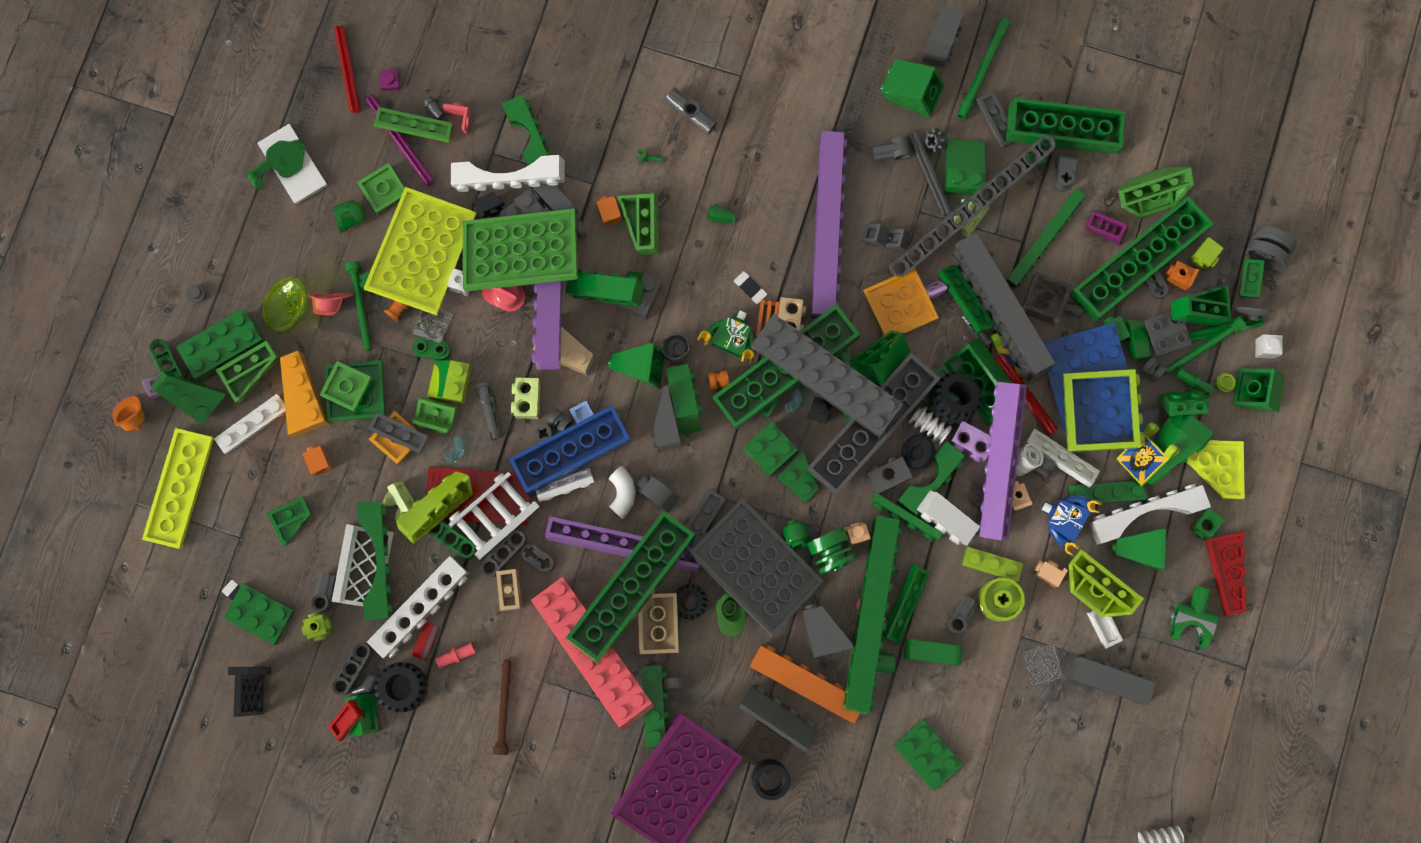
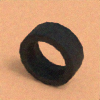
(776, 793)

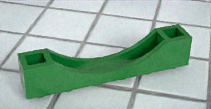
(376, 602)

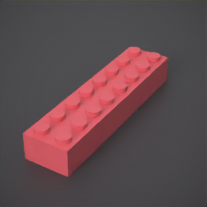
(612, 678)

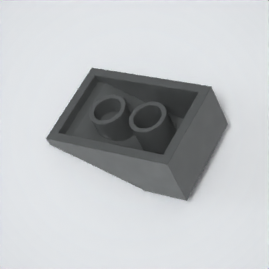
(665, 427)

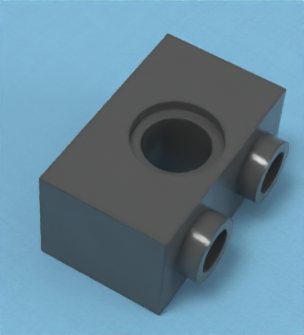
(900, 475)

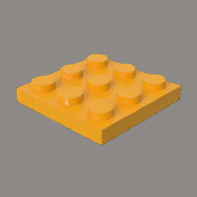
(900, 303)

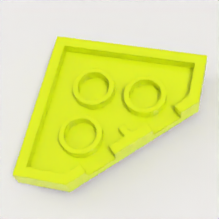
(1221, 467)

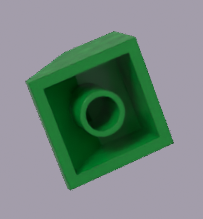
(1259, 389)

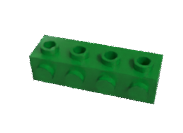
(606, 288)
(655, 719)

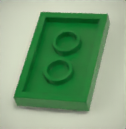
(259, 614)
(928, 755)

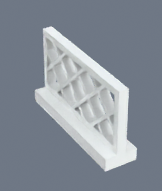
(345, 563)

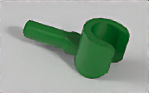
(647, 157)

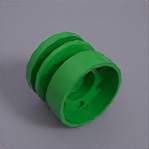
(832, 550)

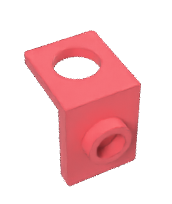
(459, 109)

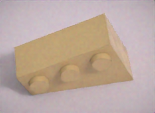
(574, 354)

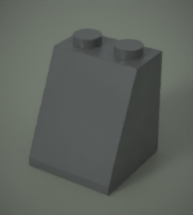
(823, 632)

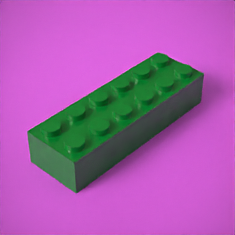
(1067, 124)

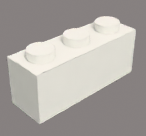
(947, 518)

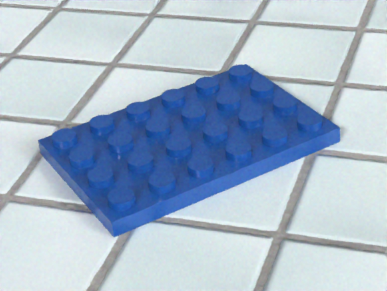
(1100, 404)

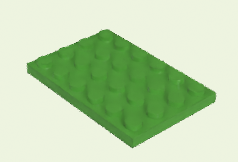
(520, 250)

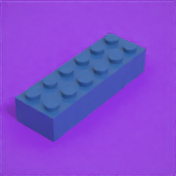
(570, 450)

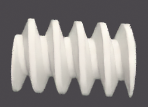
(930, 424)
(1170, 835)

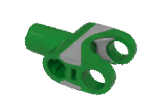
(1195, 616)

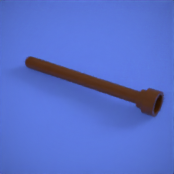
(500, 746)

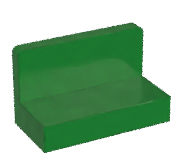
(368, 722)

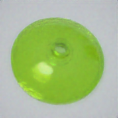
(284, 304)

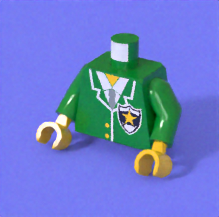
(731, 336)

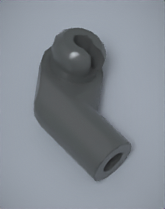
(366, 686)

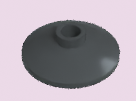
(1253, 313)

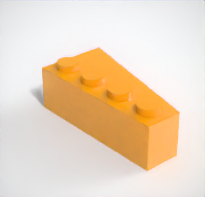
(301, 397)

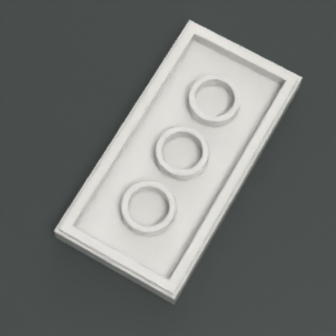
(307, 180)

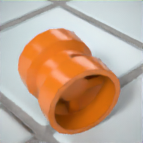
(718, 380)

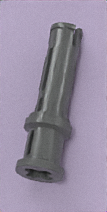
(487, 402)

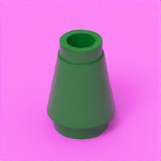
(720, 214)

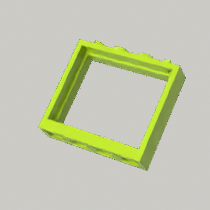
(1134, 381)

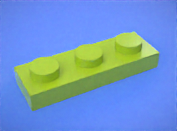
(992, 564)

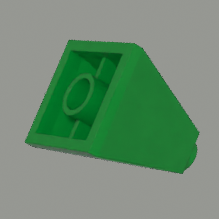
(640, 363)
(1143, 549)

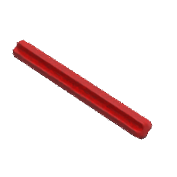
(347, 69)
(1030, 400)

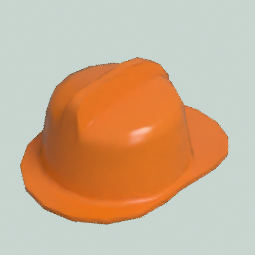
(129, 414)

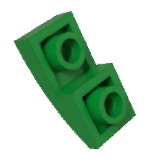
(1139, 341)

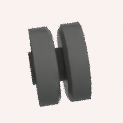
(1272, 246)

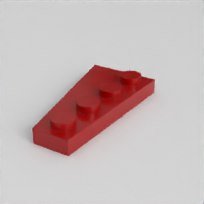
(1227, 563)

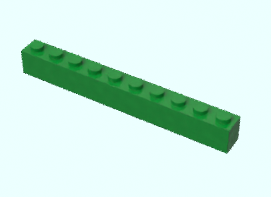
(871, 615)

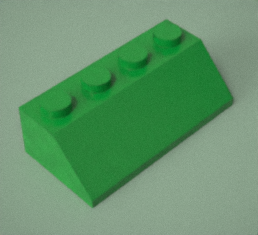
(981, 365)

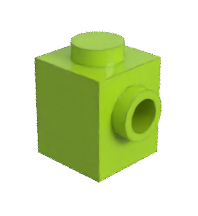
(1206, 254)

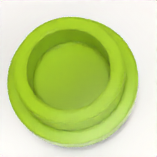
(1225, 382)

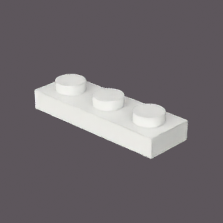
(566, 485)

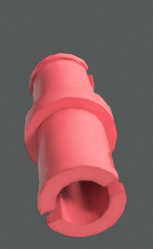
(456, 655)

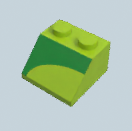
(450, 381)

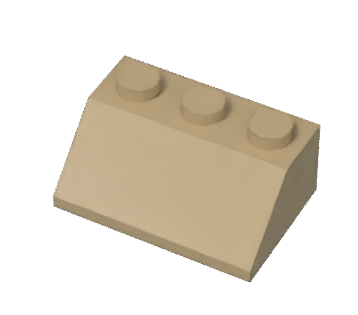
(658, 625)

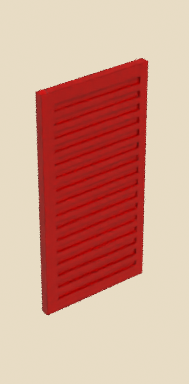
(480, 483)

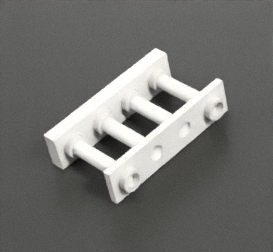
(496, 533)

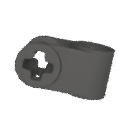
(1065, 169)

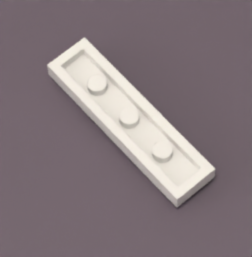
(251, 424)
(1062, 459)

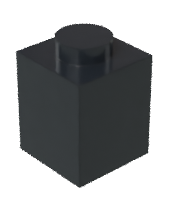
(819, 410)

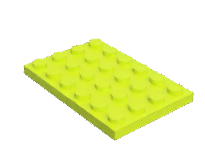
(419, 251)

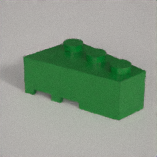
(189, 396)
(683, 399)

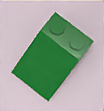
(964, 166)

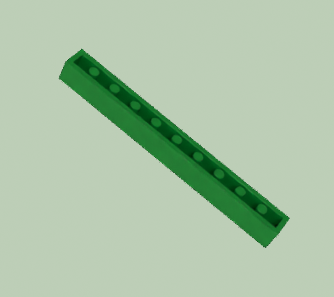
(1046, 236)

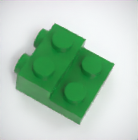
(1184, 403)

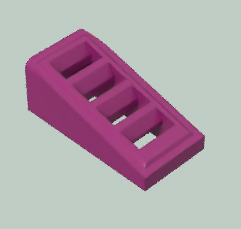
(1109, 221)

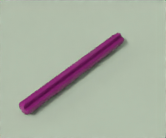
(404, 146)

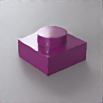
(389, 80)

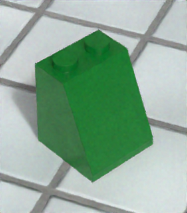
(913, 87)

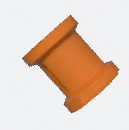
(396, 310)

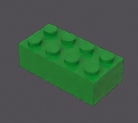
(220, 344)

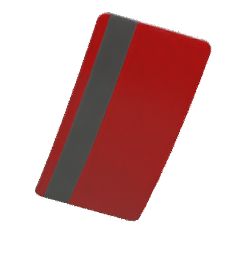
(425, 641)

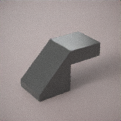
(884, 237)

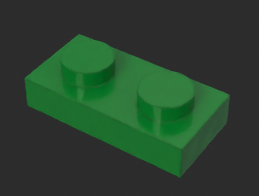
(1252, 278)

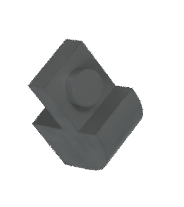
(657, 492)

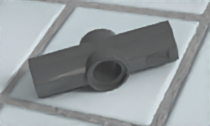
(683, 103)

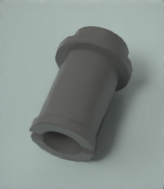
(432, 105)

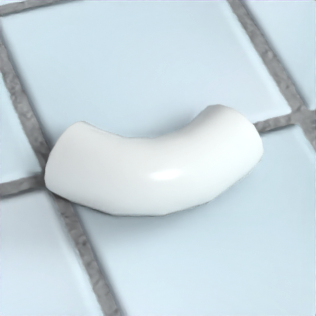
(625, 492)

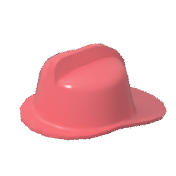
(505, 298)
(327, 303)

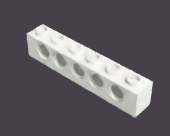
(380, 641)

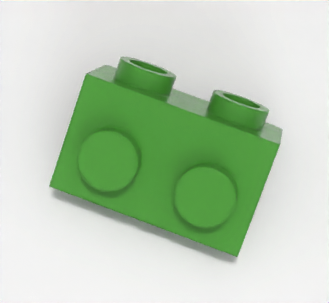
(434, 415)

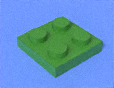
(382, 188)
(345, 386)

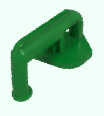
(285, 158)

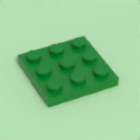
(372, 401)

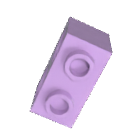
(974, 436)

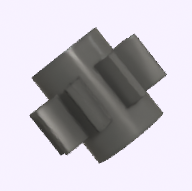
(936, 140)

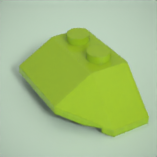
(1100, 588)

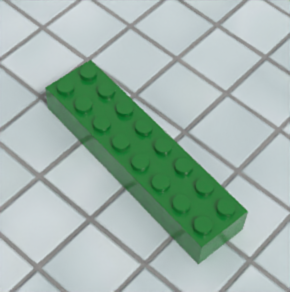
(1141, 259)
(767, 382)
(630, 588)

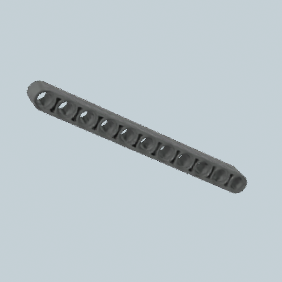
(979, 201)

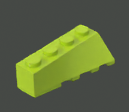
(435, 506)

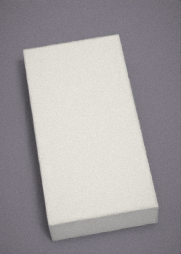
(1105, 629)

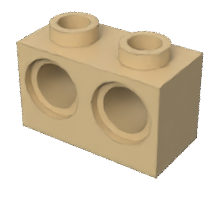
(792, 319)

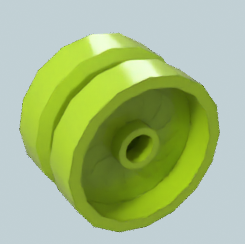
(1012, 599)

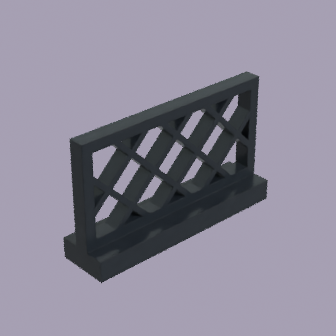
(248, 689)

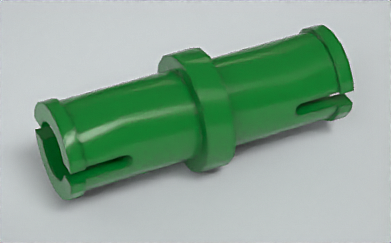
(1194, 381)

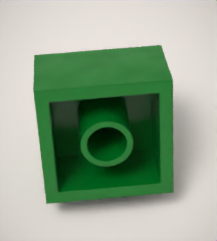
(770, 449)

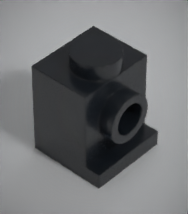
(489, 205)

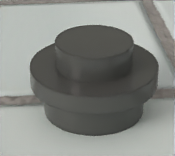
(195, 293)

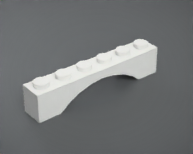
(544, 170)
(1185, 502)

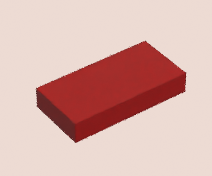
(345, 720)

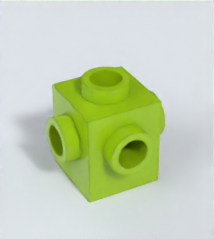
(323, 627)

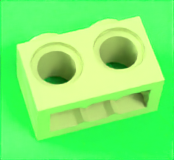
(531, 398)

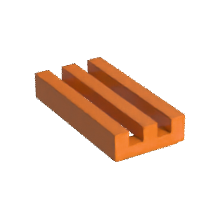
(767, 303)

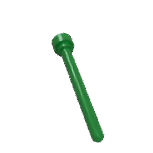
(353, 269)
(1236, 326)

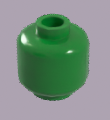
(796, 534)

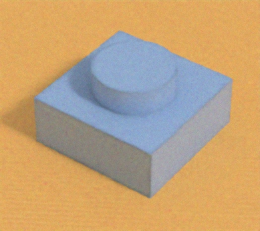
(581, 412)

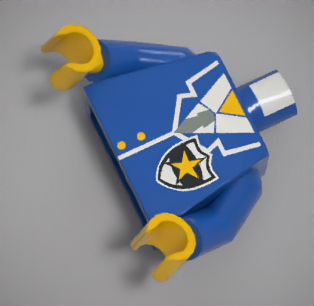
(1068, 518)

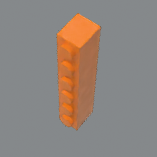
(802, 681)

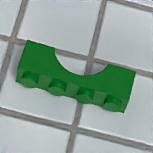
(519, 115)
(946, 461)

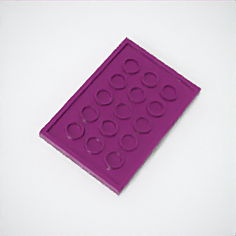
(676, 783)

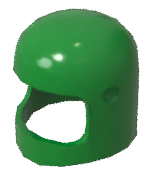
(345, 212)

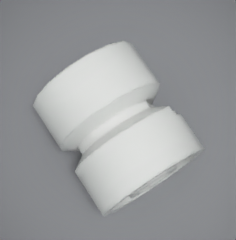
(1028, 459)

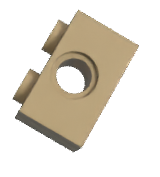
(509, 590)

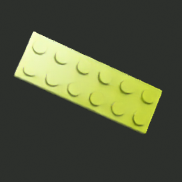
(178, 488)

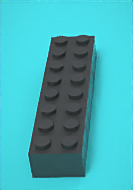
(1002, 307)
(827, 375)
(857, 444)

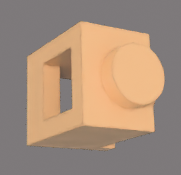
(1024, 501)
(857, 533)
(1050, 573)

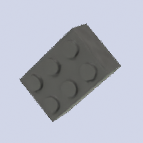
(944, 36)

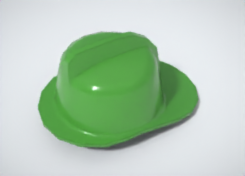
(730, 616)

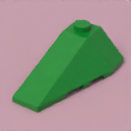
(1185, 433)

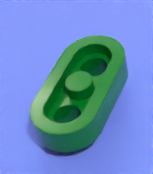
(430, 349)

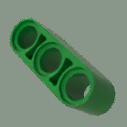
(163, 358)
(458, 545)
(933, 652)

